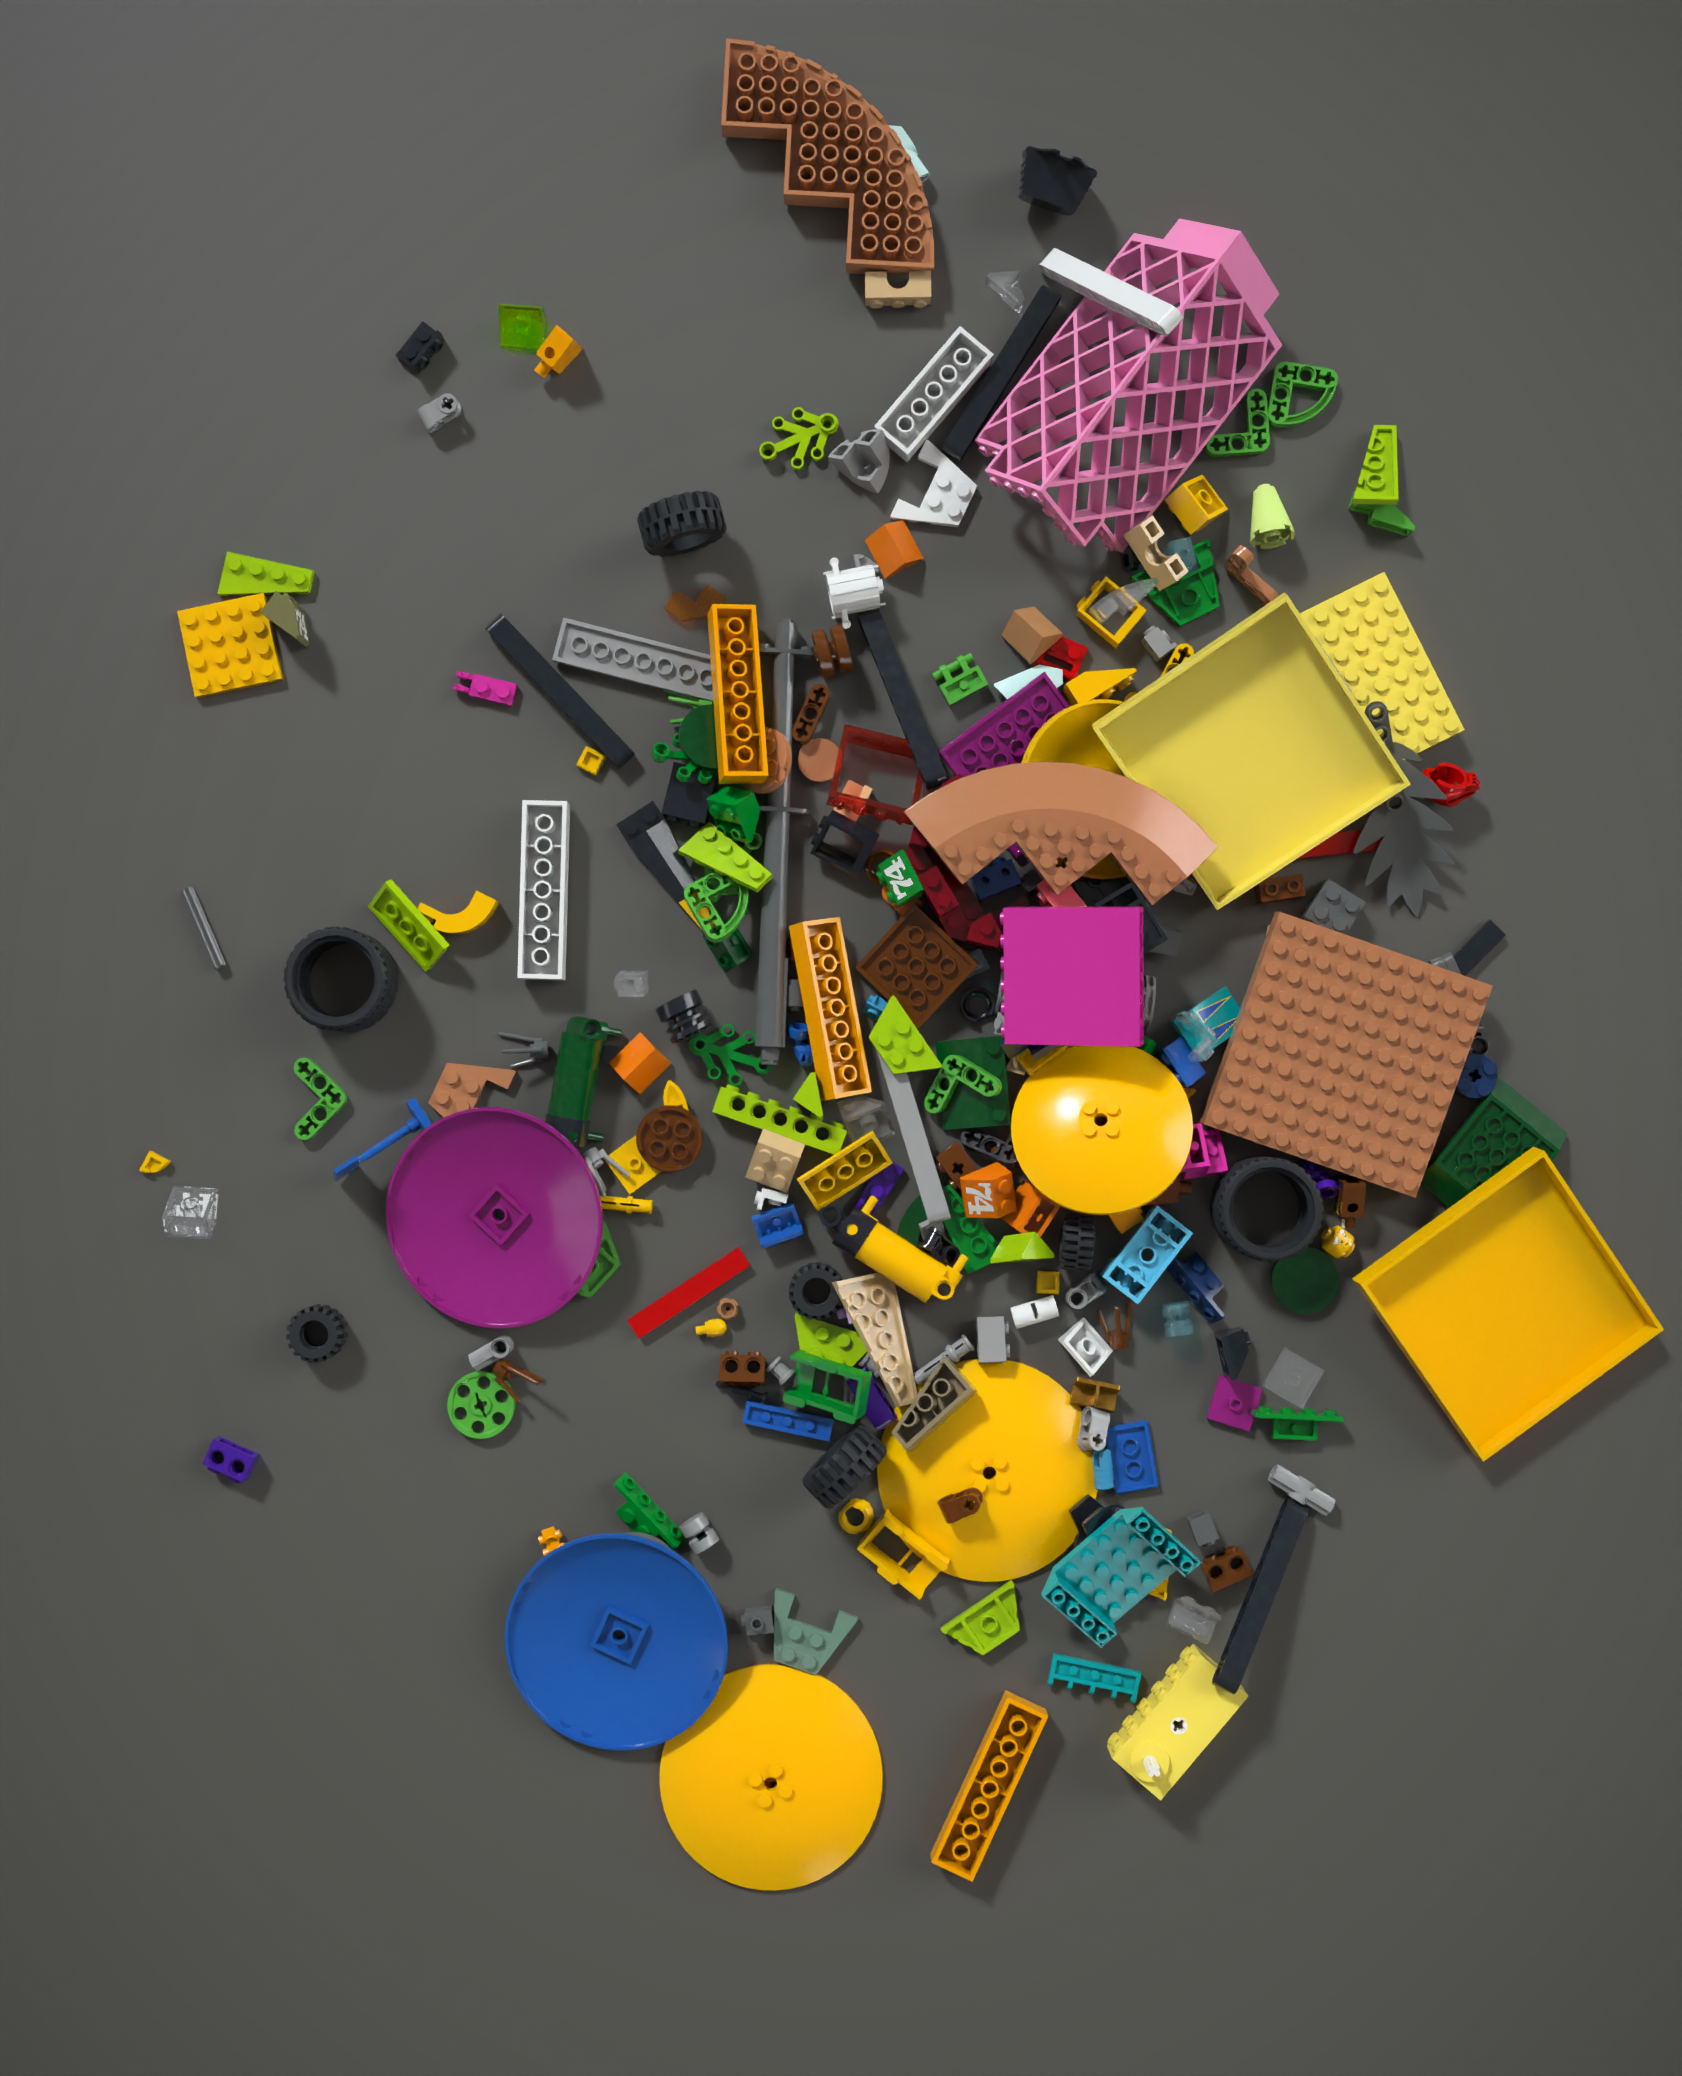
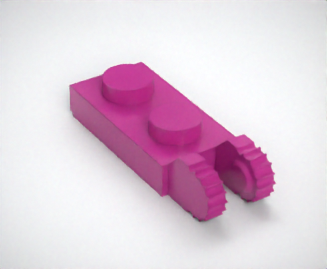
(487, 688)

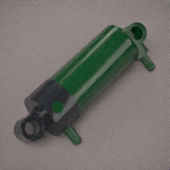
(576, 1079)

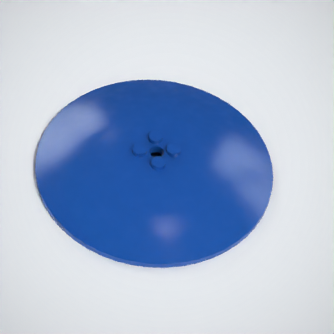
(607, 1687)

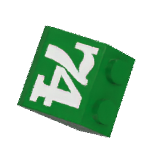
(899, 879)

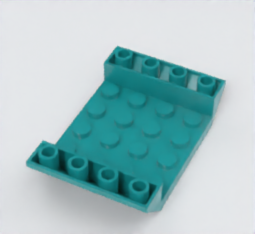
(1115, 1571)

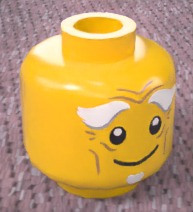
(1337, 1242)

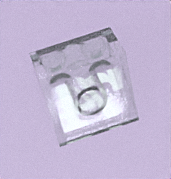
(190, 1212)

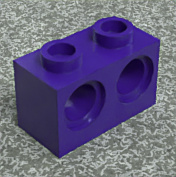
(232, 1453)

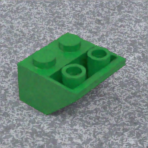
(735, 812)

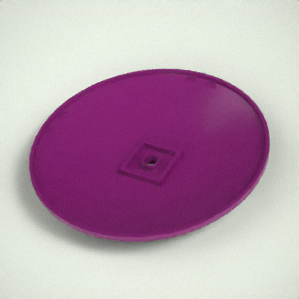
(447, 1226)

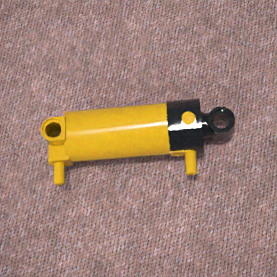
(890, 1254)

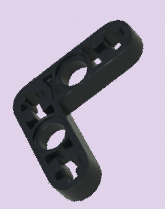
(999, 1155)

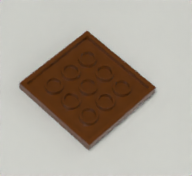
(917, 965)

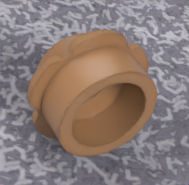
(721, 1308)

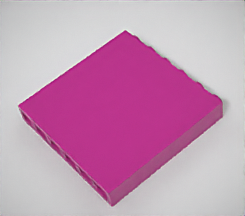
(1073, 976)

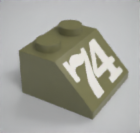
(286, 615)

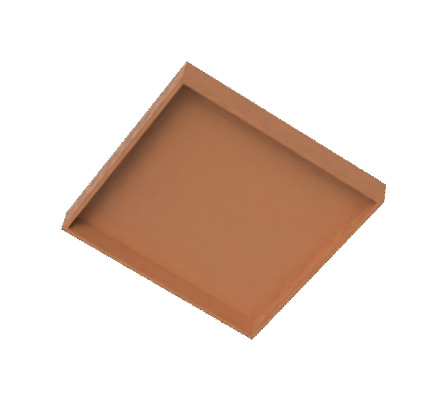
(1345, 1053)

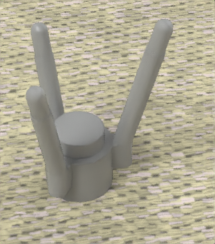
(594, 1161)

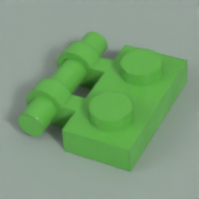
(962, 685)

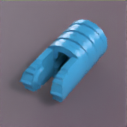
(1102, 1469)

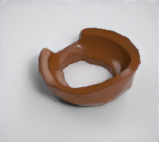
(876, 855)

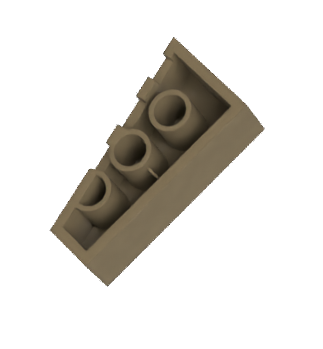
(936, 1401)

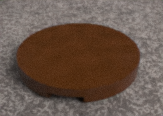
(669, 1138)

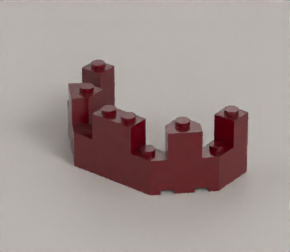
(954, 902)

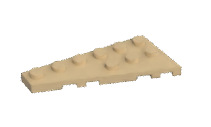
(878, 1320)

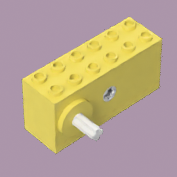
(1174, 1723)

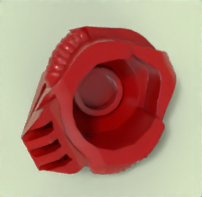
(1444, 777)

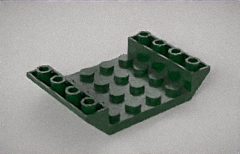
(1488, 1141)

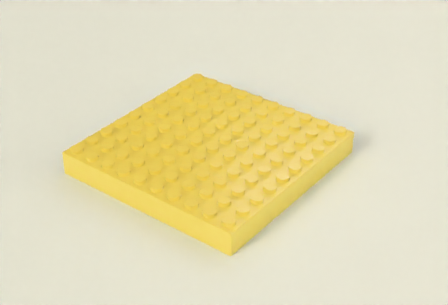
(1255, 748)

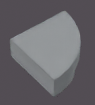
(861, 560)

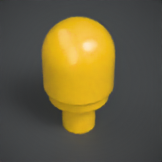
(712, 1328)

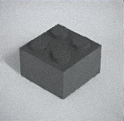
(1333, 907)

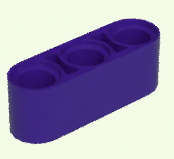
(878, 1407)

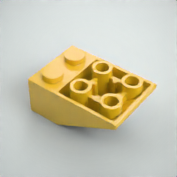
(1097, 685)

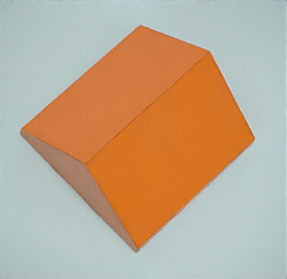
(893, 548)
(639, 1063)

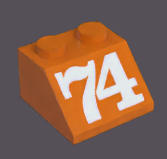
(988, 1192)

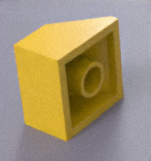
(1195, 504)

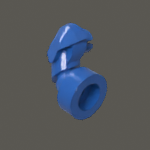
(798, 1032)

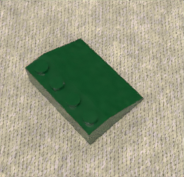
(967, 1106)

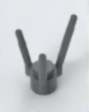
(539, 1049)

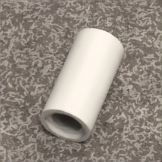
(1034, 1312)

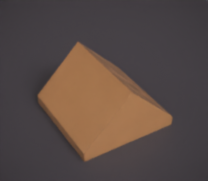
(1030, 633)

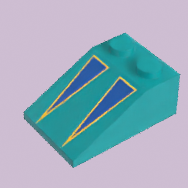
(1216, 1012)

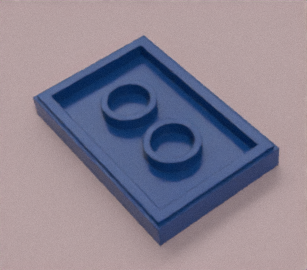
(1132, 1457)

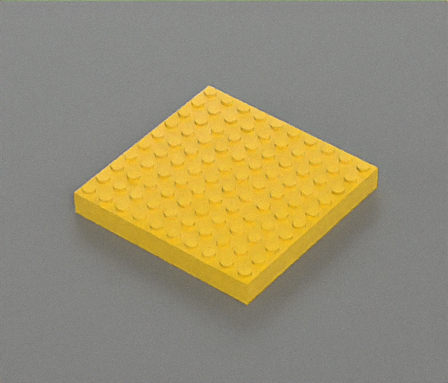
(1508, 1303)

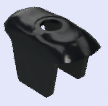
(1089, 1516)

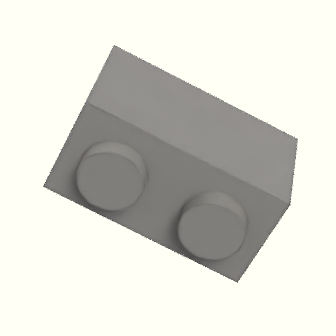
(991, 1339)

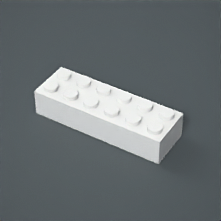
(934, 393)

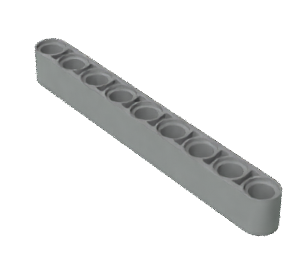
(916, 1145)

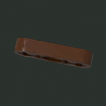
(822, 703)

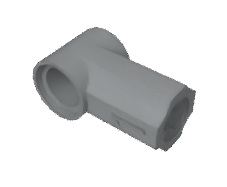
(490, 1353)

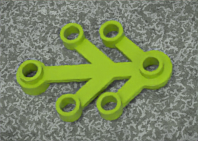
(801, 436)

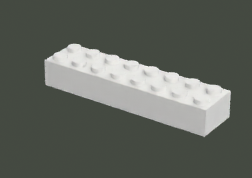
(543, 890)

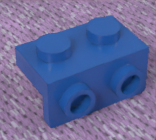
(777, 1225)

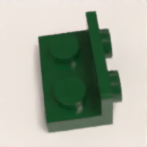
(731, 950)

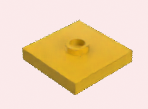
(631, 1160)

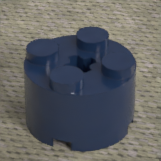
(1484, 1077)

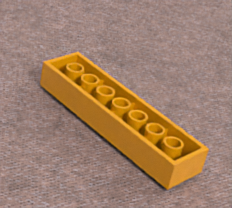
(737, 694)
(830, 1008)
(988, 1785)

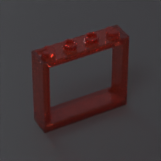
(863, 806)

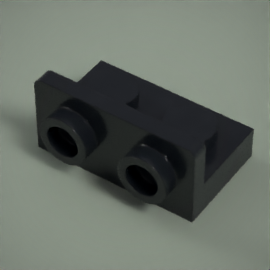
(421, 347)

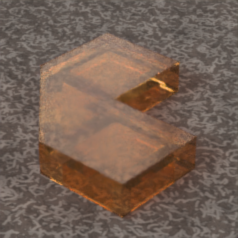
(686, 609)

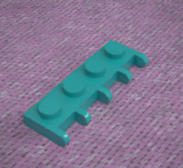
(1094, 1675)

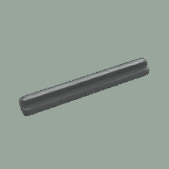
(203, 927)

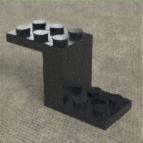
(1117, 894)

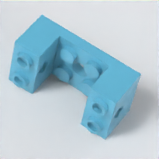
(1133, 1274)

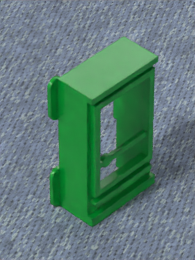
(804, 1383)

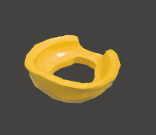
(868, 1513)

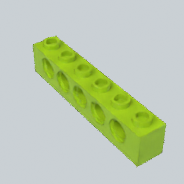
(724, 1107)

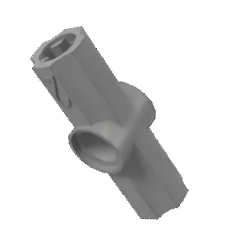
(1301, 1490)

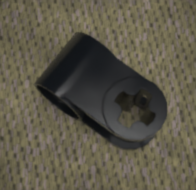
(940, 1247)

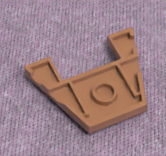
(463, 1085)

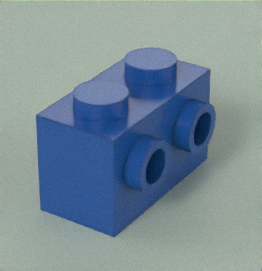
(995, 879)

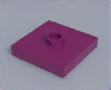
(1233, 1403)

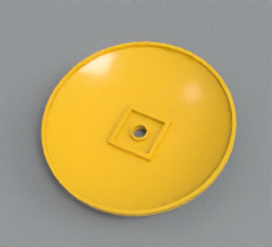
(1108, 1165)

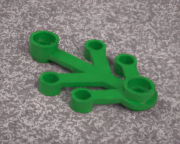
(662, 752)
(725, 1053)

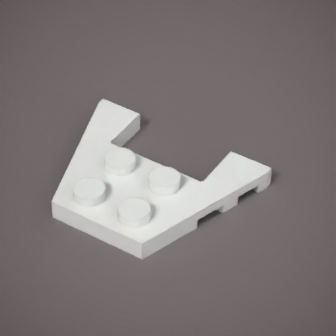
(946, 497)

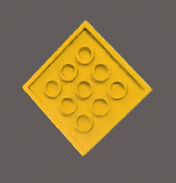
(229, 646)

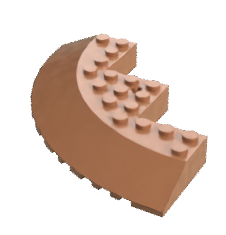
(837, 145)
(1062, 814)

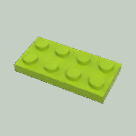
(408, 925)

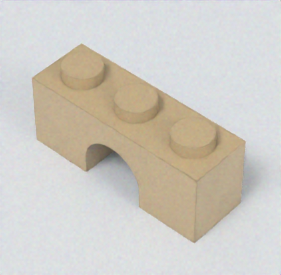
(880, 293)
(1143, 542)

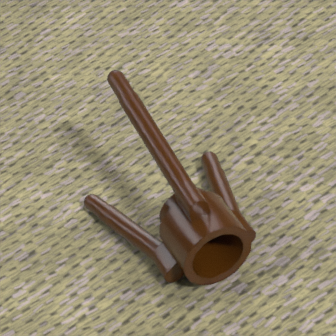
(1118, 1338)
(506, 1370)

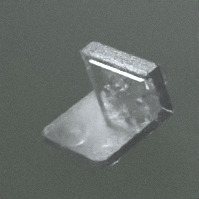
(1207, 1036)

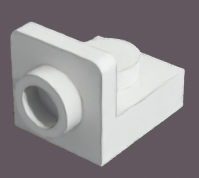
(775, 1197)

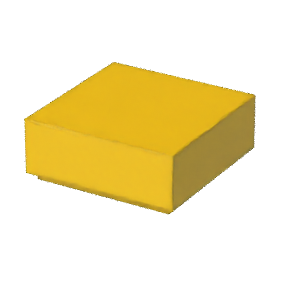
(591, 760)
(1048, 1282)

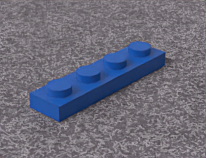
(788, 1420)

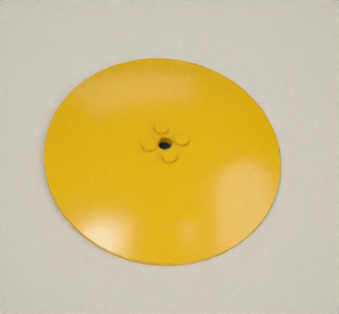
(1029, 1436)
(782, 1728)

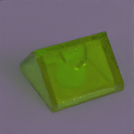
(522, 326)

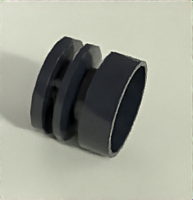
(684, 1016)

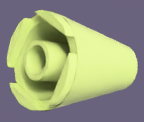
(1269, 519)

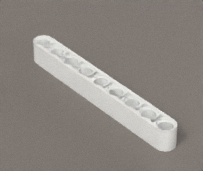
(1111, 292)

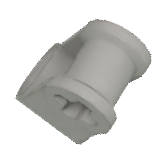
(436, 413)
(1086, 1290)
(1094, 1427)

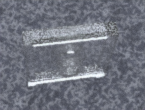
(1293, 1378)

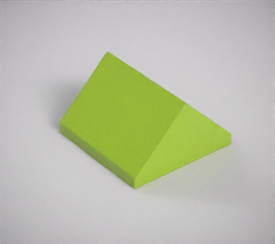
(809, 1095)
(1021, 1248)

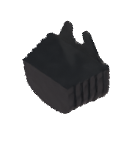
(1054, 180)

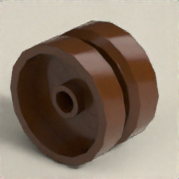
(828, 652)

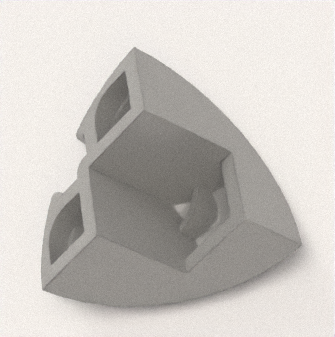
(864, 459)

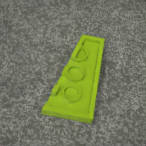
(1380, 469)
(253, 575)
(723, 855)

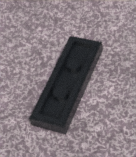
(1478, 947)

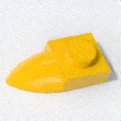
(674, 1095)

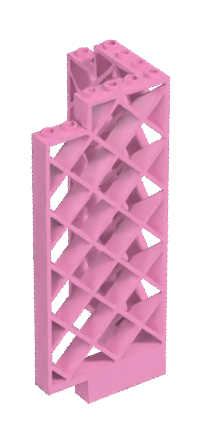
(1250, 292)

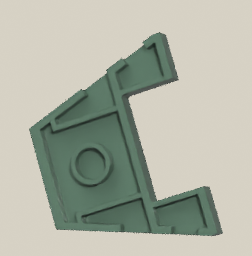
(804, 1644)

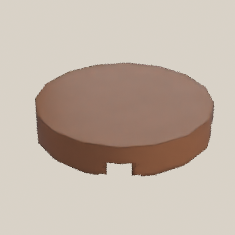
(818, 759)

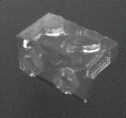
(1193, 1619)

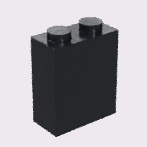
(688, 799)

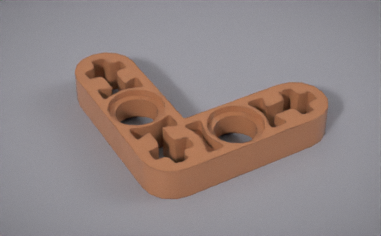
(1238, 565)

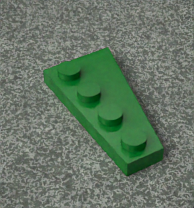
(968, 1233)

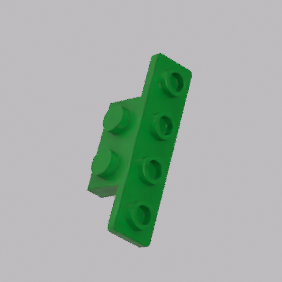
(1294, 1424)
(644, 1514)

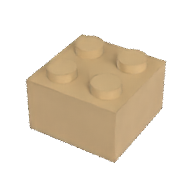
(775, 1160)

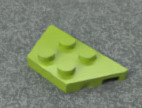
(901, 1042)
(829, 1340)
(987, 1621)

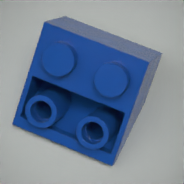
(1175, 1058)

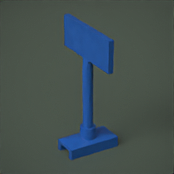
(419, 1121)

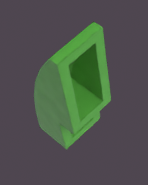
(1384, 517)

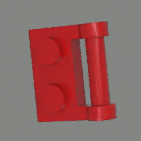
(1066, 652)

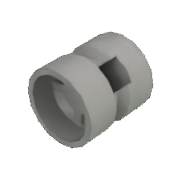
(696, 1525)

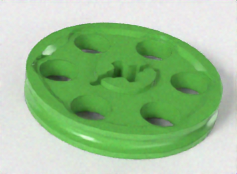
(477, 1414)

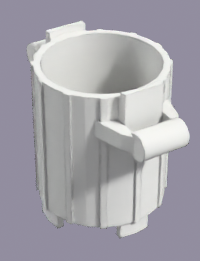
(852, 590)

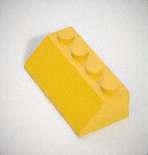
(844, 1170)

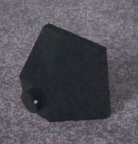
(1232, 1350)

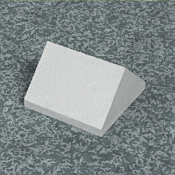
(1086, 1346)

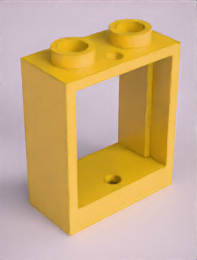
(1106, 584)

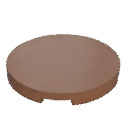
(778, 760)

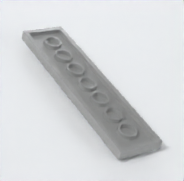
(634, 659)

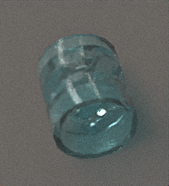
(1181, 1325)

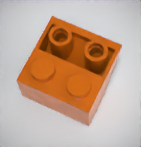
(1033, 1210)

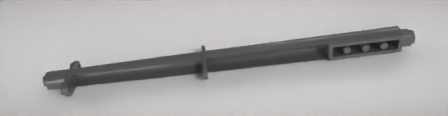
(772, 960)

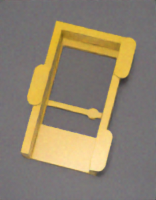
(924, 1571)

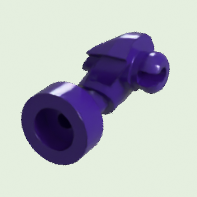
(1327, 1186)

